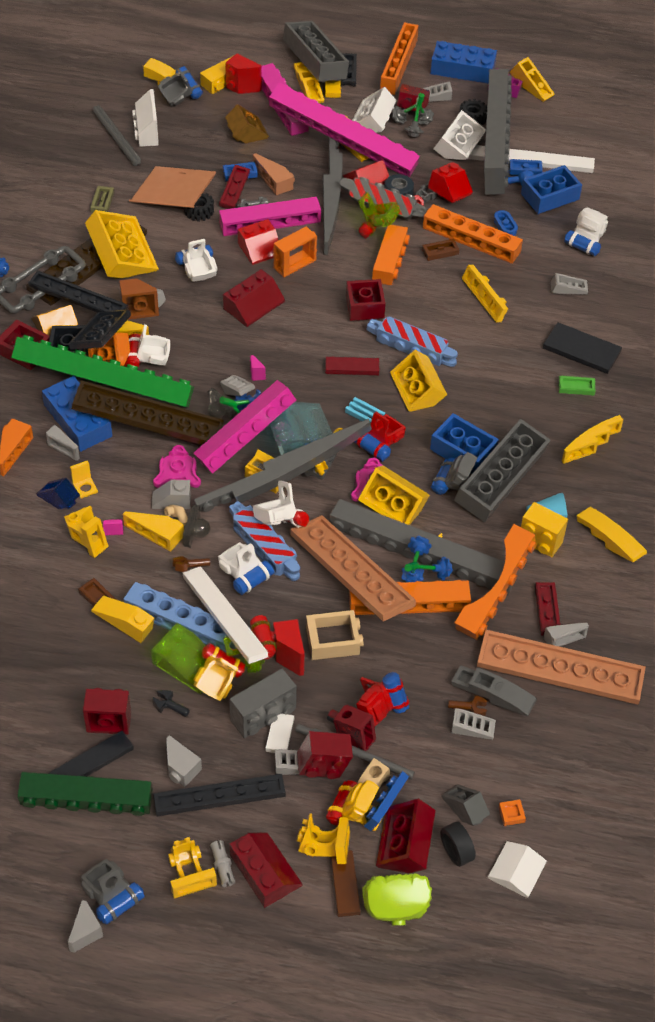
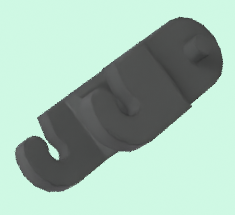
(432, 195)

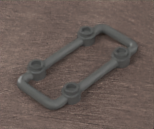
(50, 257)

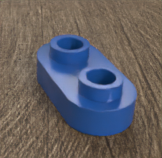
(505, 222)

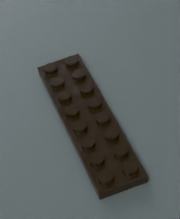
(93, 264)
(145, 413)

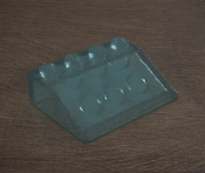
(299, 426)

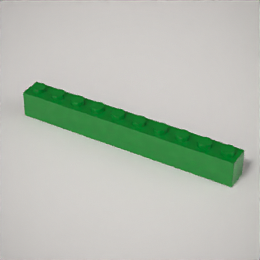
(103, 372)

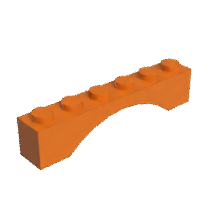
(475, 616)

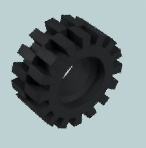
(475, 110)
(201, 212)

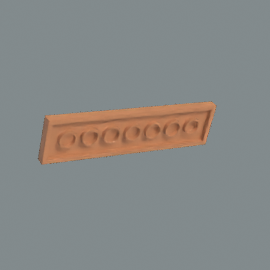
(353, 568)
(561, 666)

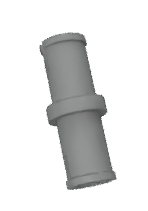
(222, 863)

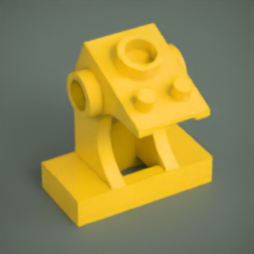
(82, 526)
(325, 842)
(185, 853)

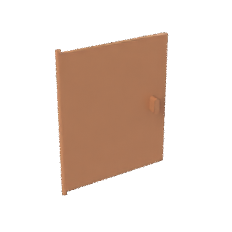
(173, 187)

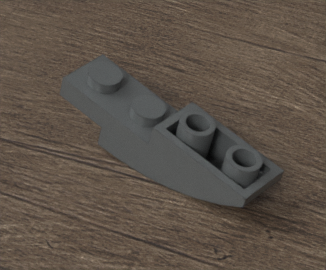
(497, 689)

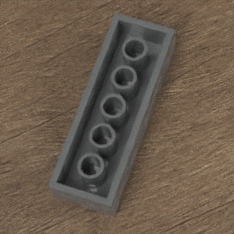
(315, 51)
(502, 470)

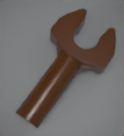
(182, 564)
(477, 701)

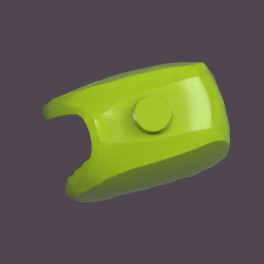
(397, 897)

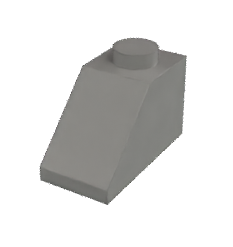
(173, 492)
(182, 763)

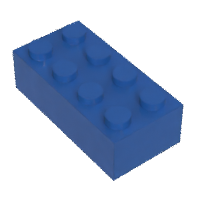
(463, 61)
(80, 427)

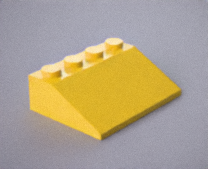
(120, 244)

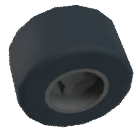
(400, 182)

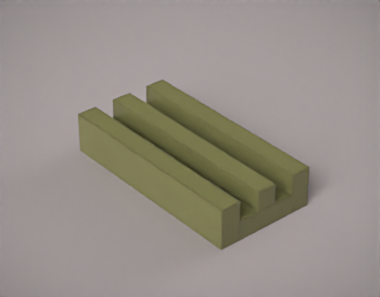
(96, 197)

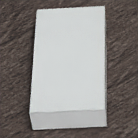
(280, 733)

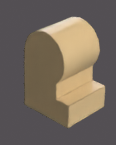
(376, 773)

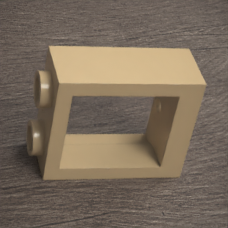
(333, 649)

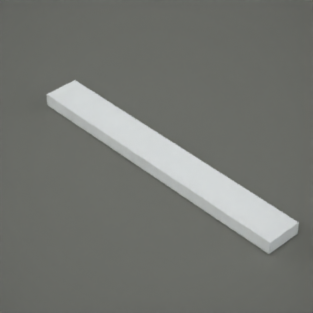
(549, 160)
(225, 615)

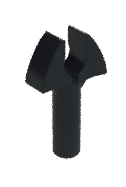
(167, 695)

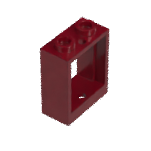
(9, 337)

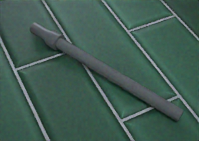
(363, 754)

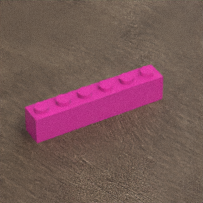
(270, 79)
(279, 214)
(245, 426)

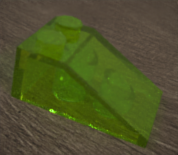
(179, 655)

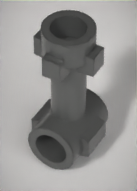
(243, 203)

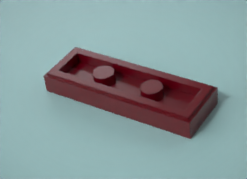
(234, 187)
(352, 366)
(547, 605)

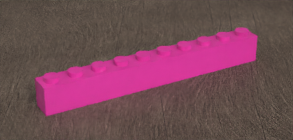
(343, 129)

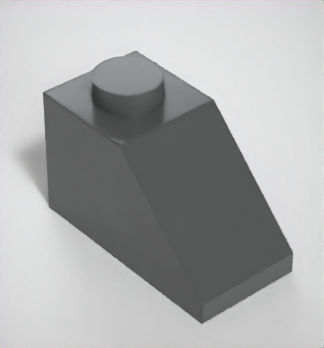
(467, 804)

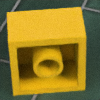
(547, 526)

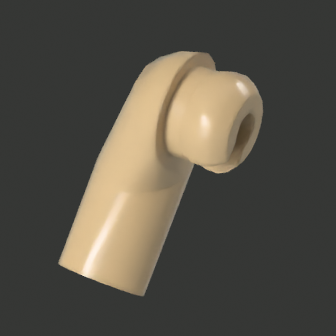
(176, 511)

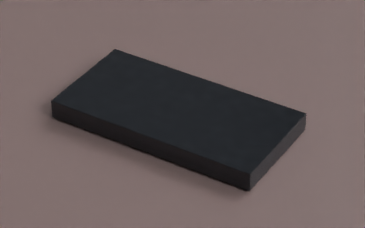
(100, 329)
(582, 347)

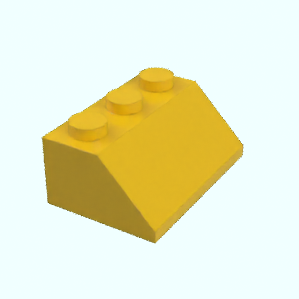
(418, 382)
(393, 496)

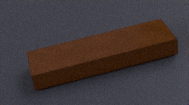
(345, 886)

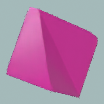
(258, 370)

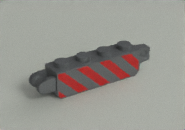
(408, 204)

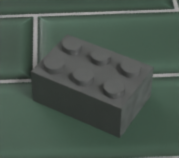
(263, 703)

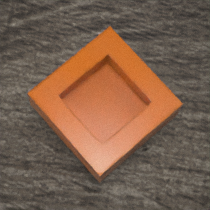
(512, 812)

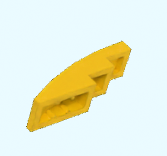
(308, 83)
(588, 441)
(613, 535)

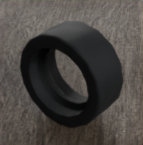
(458, 843)

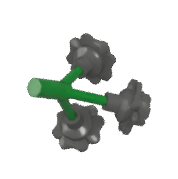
(423, 116)

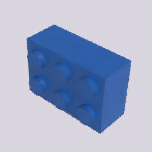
(551, 189)
(458, 437)

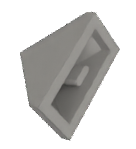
(85, 929)

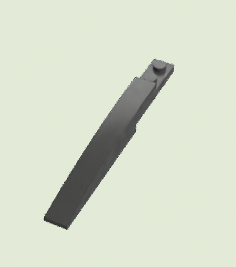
(331, 193)
(284, 467)

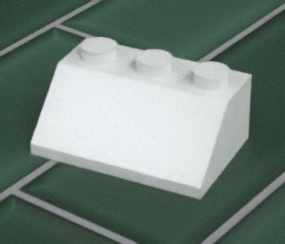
(375, 110)
(146, 120)
(460, 138)

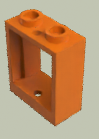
(287, 264)

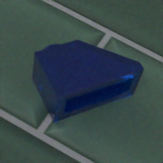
(59, 493)

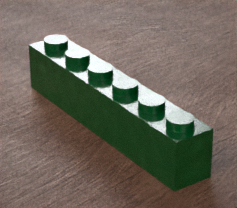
(85, 793)

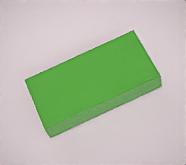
(576, 385)

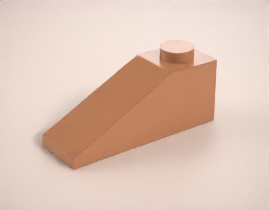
(274, 175)

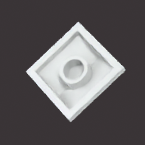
(517, 868)

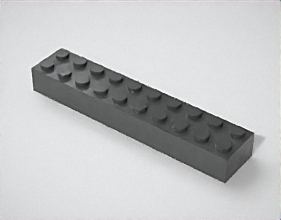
(498, 132)

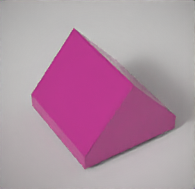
(113, 527)

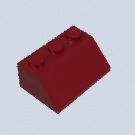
(253, 298)
(406, 837)
(264, 867)

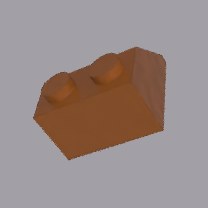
(140, 297)

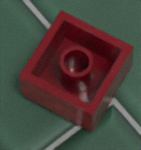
(365, 299)
(107, 711)
(324, 754)

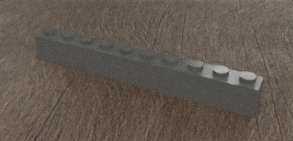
(396, 535)

